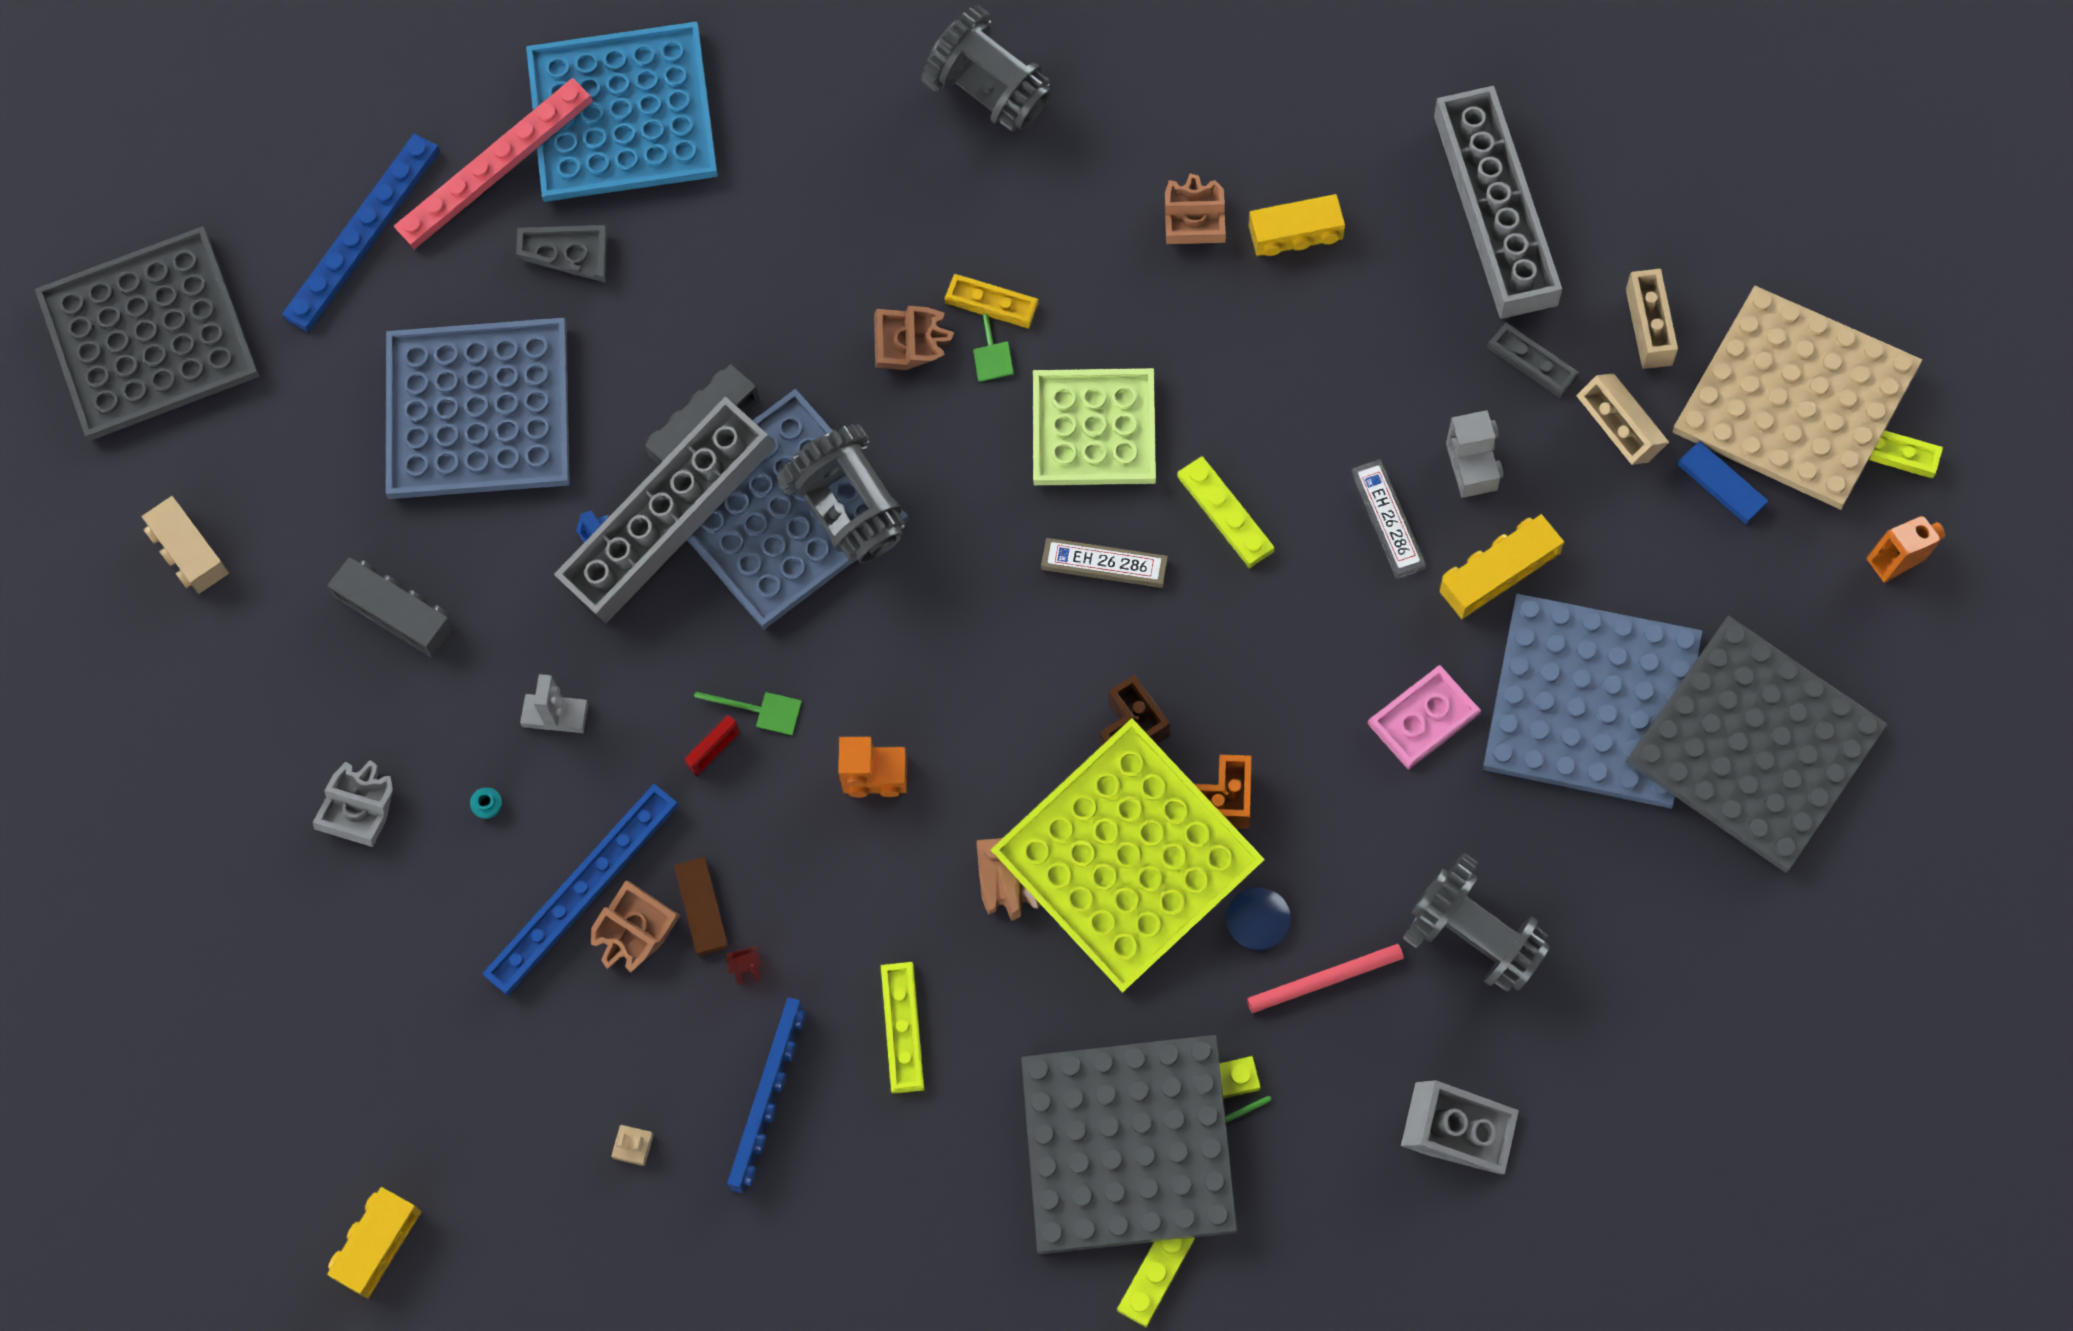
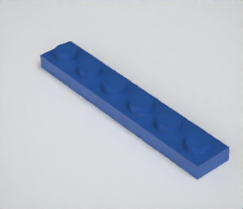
(763, 1108)

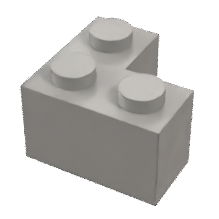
(1471, 453)

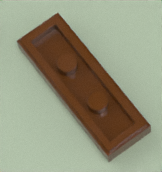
(701, 906)

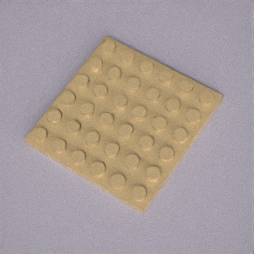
(1797, 397)

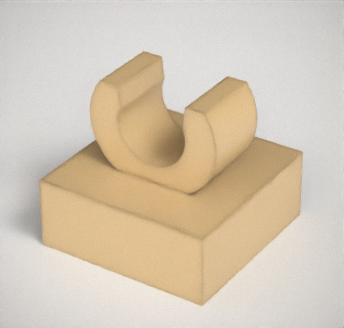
(632, 1145)

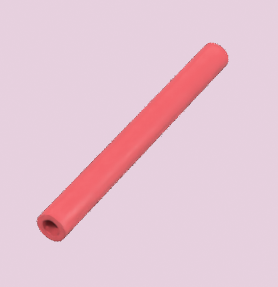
(1325, 978)

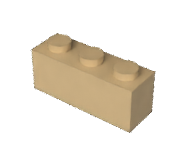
(1651, 318)
(1622, 418)
(183, 546)

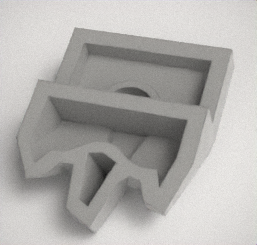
(355, 804)

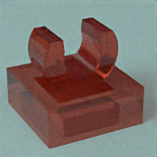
(744, 960)

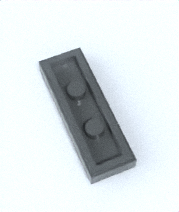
(1533, 360)

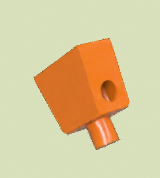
(1912, 539)

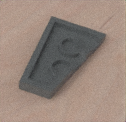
(566, 249)

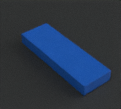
(1722, 482)

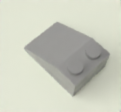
(1459, 1127)

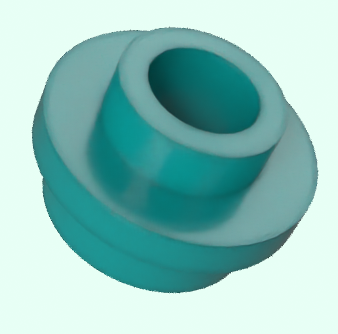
(490, 810)

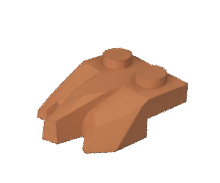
(1194, 212)
(908, 337)
(999, 884)
(632, 927)

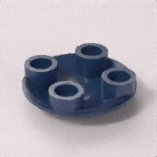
(1258, 918)

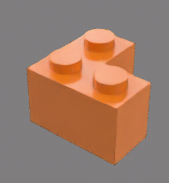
(870, 768)
(1233, 789)

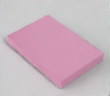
(1424, 717)

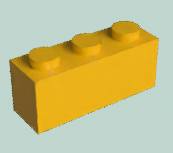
(1296, 225)
(373, 1242)

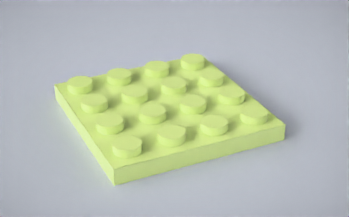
(1093, 427)

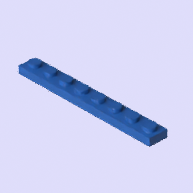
(360, 233)
(580, 890)

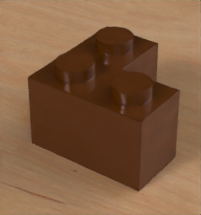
(1132, 701)

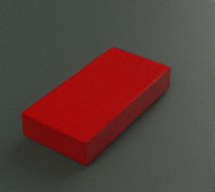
(712, 745)

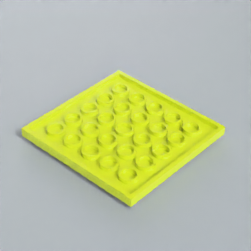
(1127, 855)

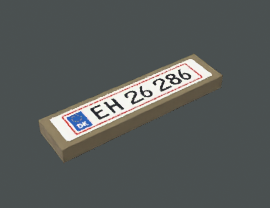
(1104, 562)

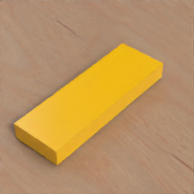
(991, 300)

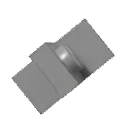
(551, 711)

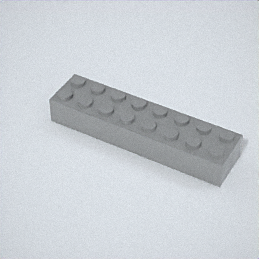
(1497, 202)
(665, 509)

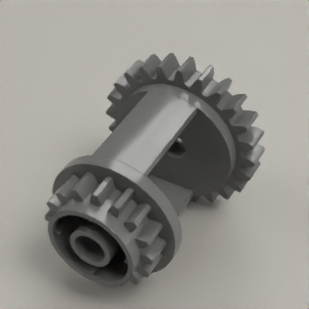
(956, 61)
(826, 462)
(1446, 904)

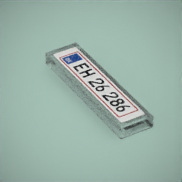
(1388, 519)

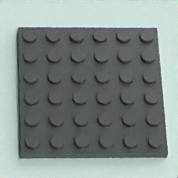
(146, 333)
(1756, 743)
(1128, 1145)

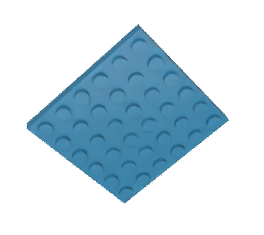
(645, 114)

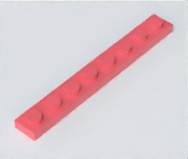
(493, 163)

